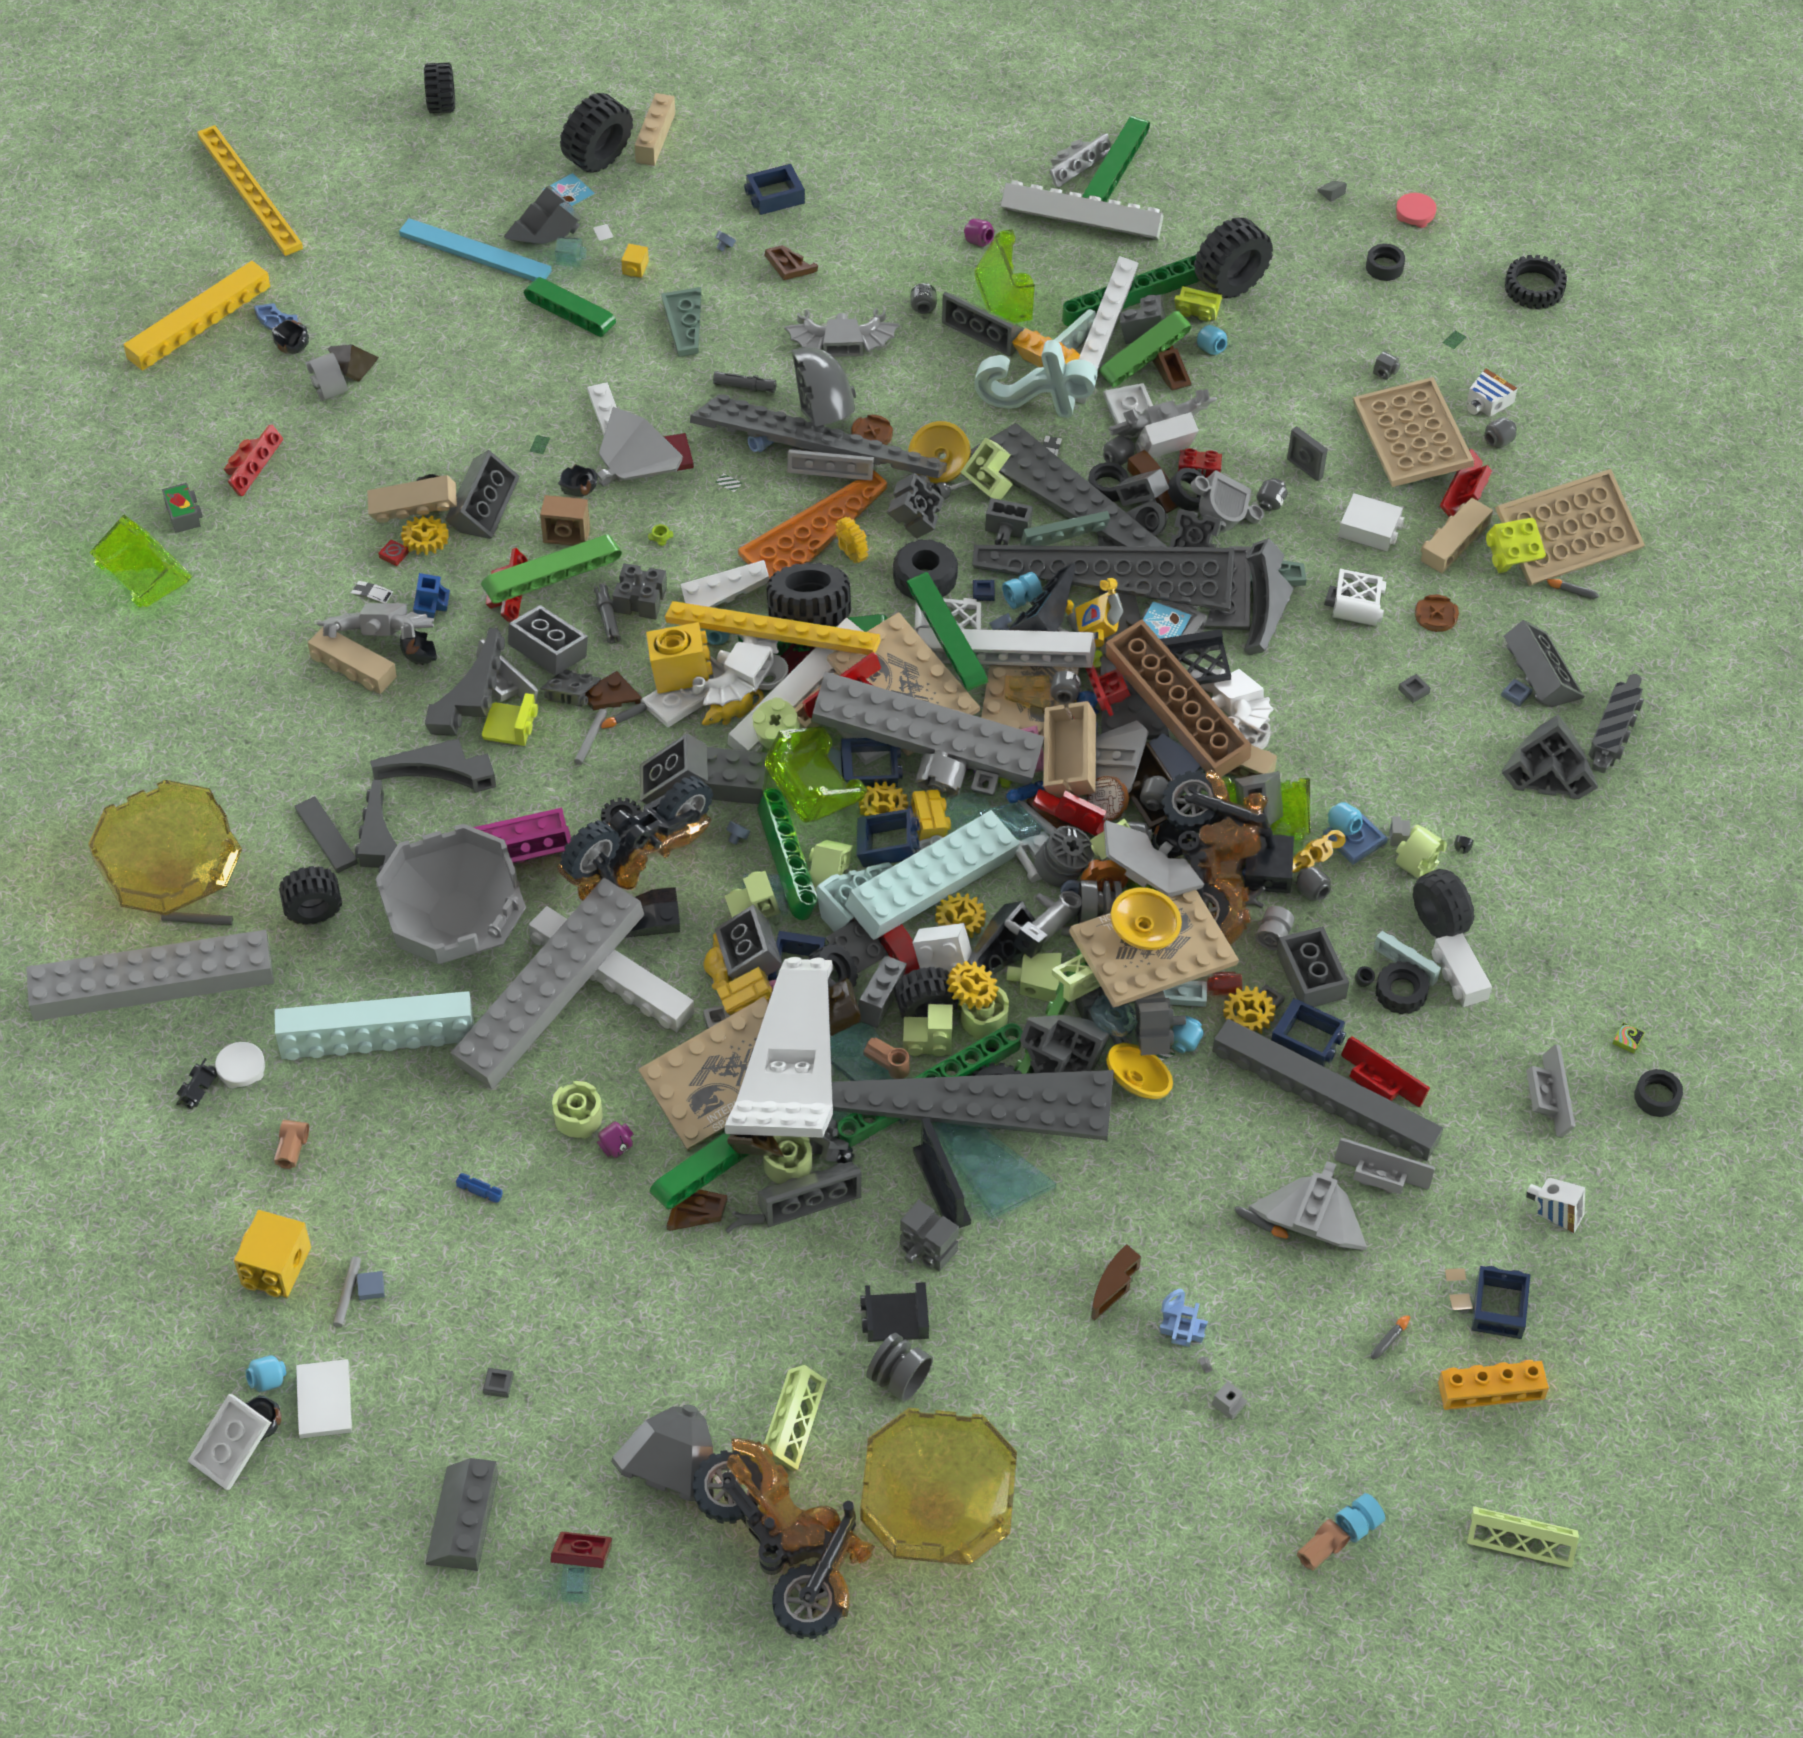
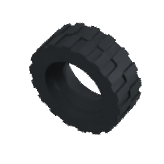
(841, 960)
(1404, 971)

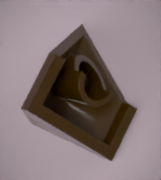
(353, 360)
(755, 1145)

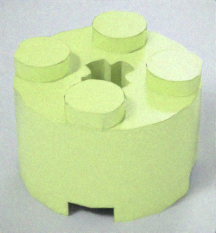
(770, 714)
(1420, 852)
(987, 1020)
(577, 1109)
(796, 1159)

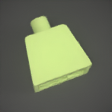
(1036, 976)

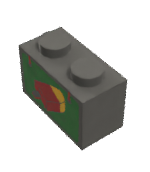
(181, 507)

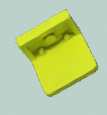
(1198, 303)
(1515, 543)
(510, 722)

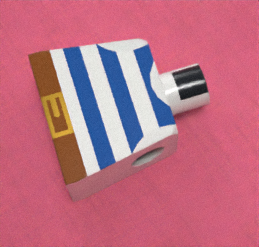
(1490, 394)
(1559, 1202)

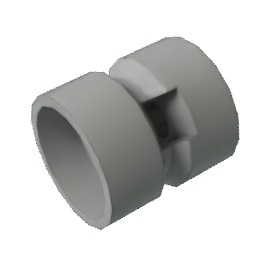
(1275, 924)

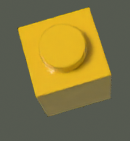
(635, 260)

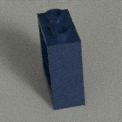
(776, 201)
(855, 745)
(882, 823)
(790, 943)
(1315, 1018)
(1499, 1323)

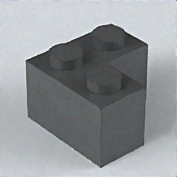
(1139, 321)

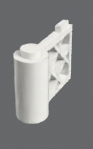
(958, 607)
(1356, 607)

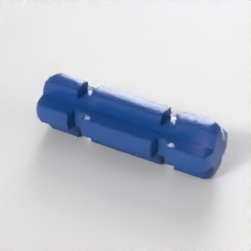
(1024, 792)
(479, 1187)

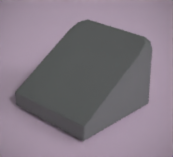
(1333, 190)

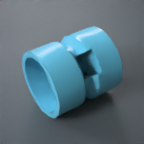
(1021, 590)
(1361, 1517)

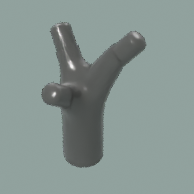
(1252, 897)
(743, 1219)

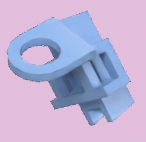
(1172, 1318)

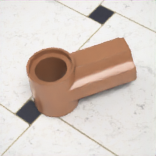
(888, 1057)
(291, 1137)
(1327, 1540)

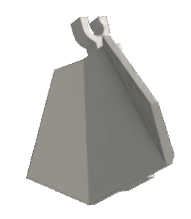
(634, 449)
(1120, 752)
(1145, 864)
(1314, 1208)

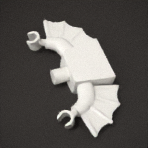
(743, 669)
(1239, 698)

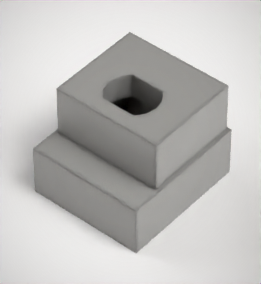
(980, 778)
(1399, 830)
(714, 1015)
(1229, 1407)

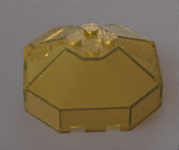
(165, 848)
(938, 1486)

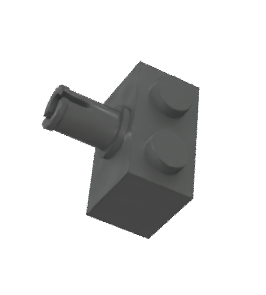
(1142, 487)
(1007, 519)

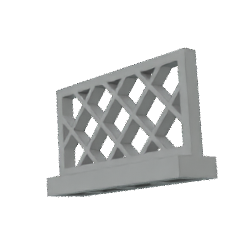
(828, 464)

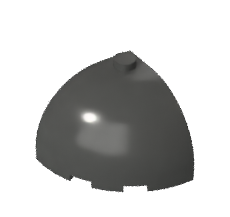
(822, 386)

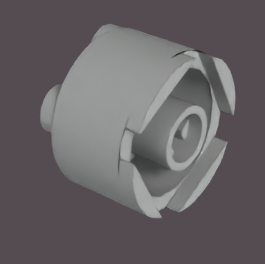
(326, 376)
(941, 773)

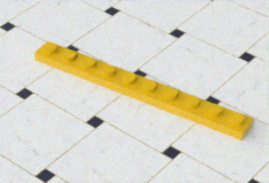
(250, 190)
(773, 628)

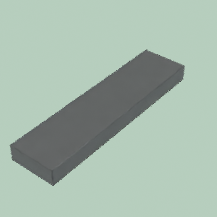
(326, 834)

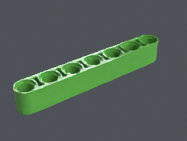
(551, 568)

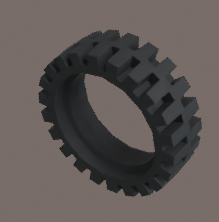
(1531, 297)

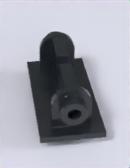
(190, 1092)

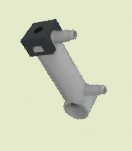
(1033, 935)

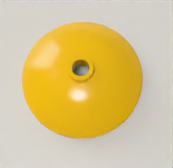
(939, 439)
(1148, 910)
(1140, 1075)

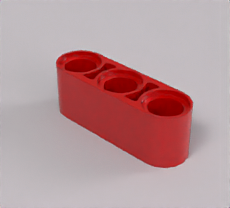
(900, 947)

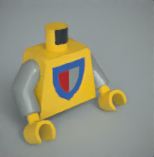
(1099, 614)

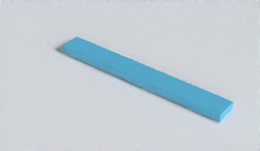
(474, 250)

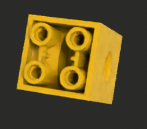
(678, 656)
(272, 1254)

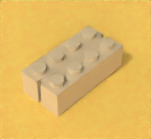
(1070, 749)

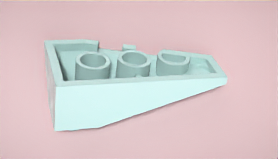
(835, 891)

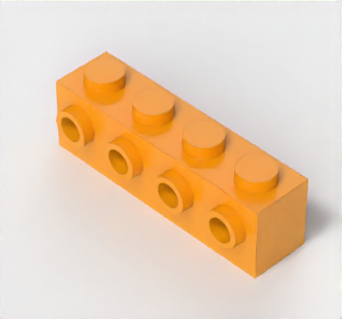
(1031, 345)
(1493, 1384)

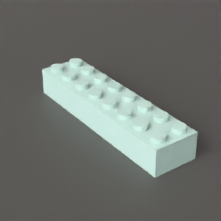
(931, 874)
(373, 1025)

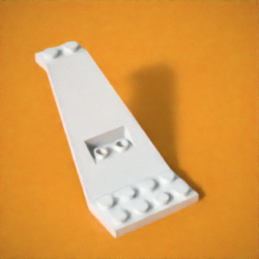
(790, 1066)

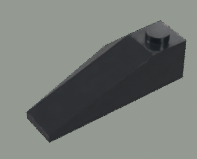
(1049, 606)
(660, 913)
(996, 944)

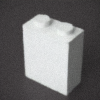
(1167, 435)
(1371, 522)

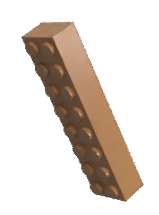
(1178, 699)

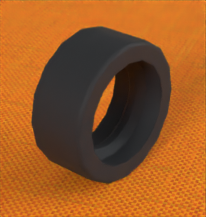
(1385, 273)
(1111, 470)
(1177, 493)
(1652, 1107)

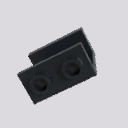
(1271, 866)
(896, 1313)

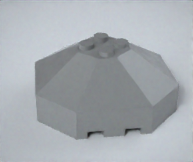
(450, 894)

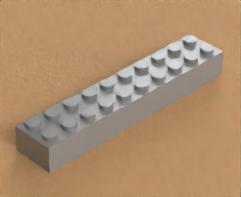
(926, 728)
(149, 975)
(547, 983)

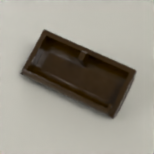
(1150, 766)
(842, 1007)

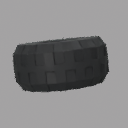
(925, 555)
(1443, 903)

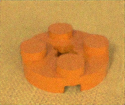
(1105, 870)

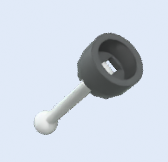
(945, 490)

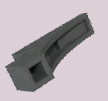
(1270, 594)
(472, 693)
(438, 761)
(376, 841)

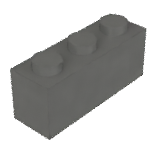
(880, 991)

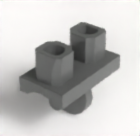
(829, 1144)

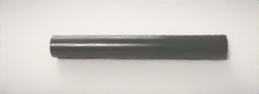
(198, 918)

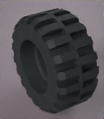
(596, 132)
(1233, 257)
(809, 594)

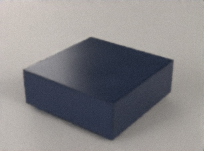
(984, 590)

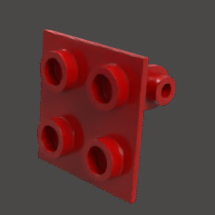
(1206, 460)

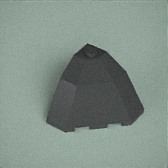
(545, 219)
(1551, 762)
(1063, 1043)
(667, 1450)

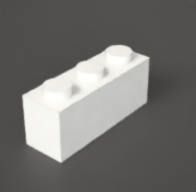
(1461, 969)

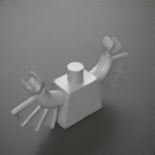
(842, 335)
(1160, 412)
(378, 620)

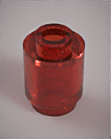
(1224, 983)

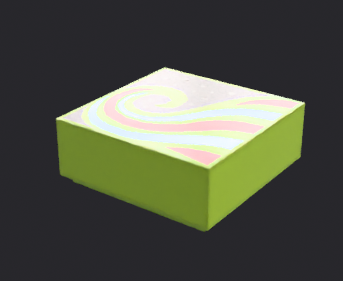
(1628, 1038)

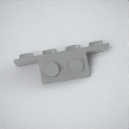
(1077, 158)
(509, 680)
(1551, 1092)
(1383, 1168)

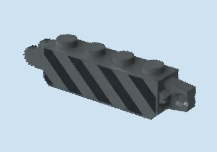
(1615, 723)

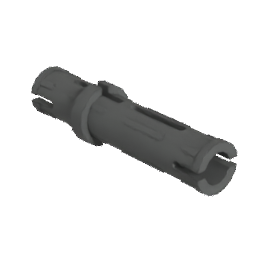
(748, 382)
(605, 607)

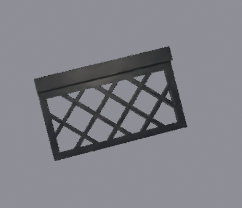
(1201, 644)
(940, 1176)

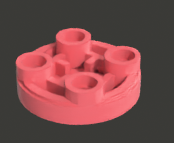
(1416, 209)

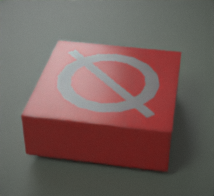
(393, 552)

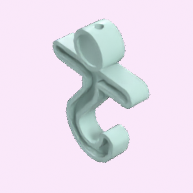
(1063, 380)

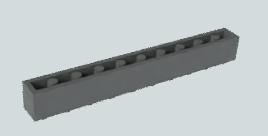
(1327, 1089)

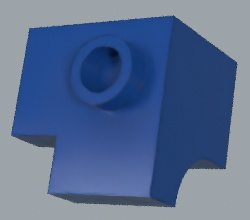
(430, 595)

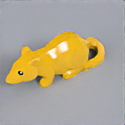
(732, 709)
(1317, 851)
(715, 965)

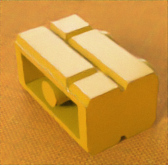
(930, 810)
(745, 991)

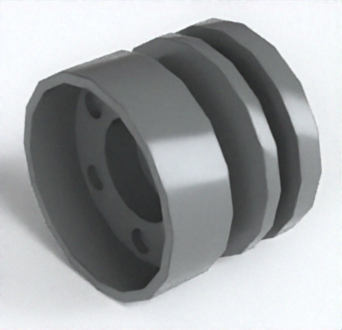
(1063, 856)
(1096, 902)
(899, 1367)

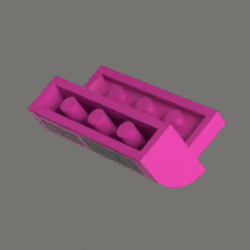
(532, 835)

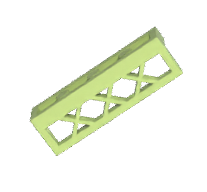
(1079, 983)
(788, 1409)
(1525, 1527)

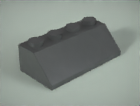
(979, 323)
(483, 496)
(1542, 665)
(810, 1193)
(463, 1514)

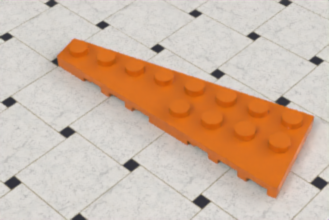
(813, 529)

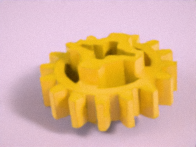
(424, 535)
(852, 539)
(882, 800)
(959, 911)
(972, 985)
(1249, 1010)

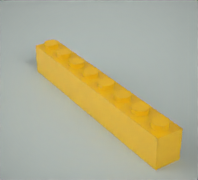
(196, 315)

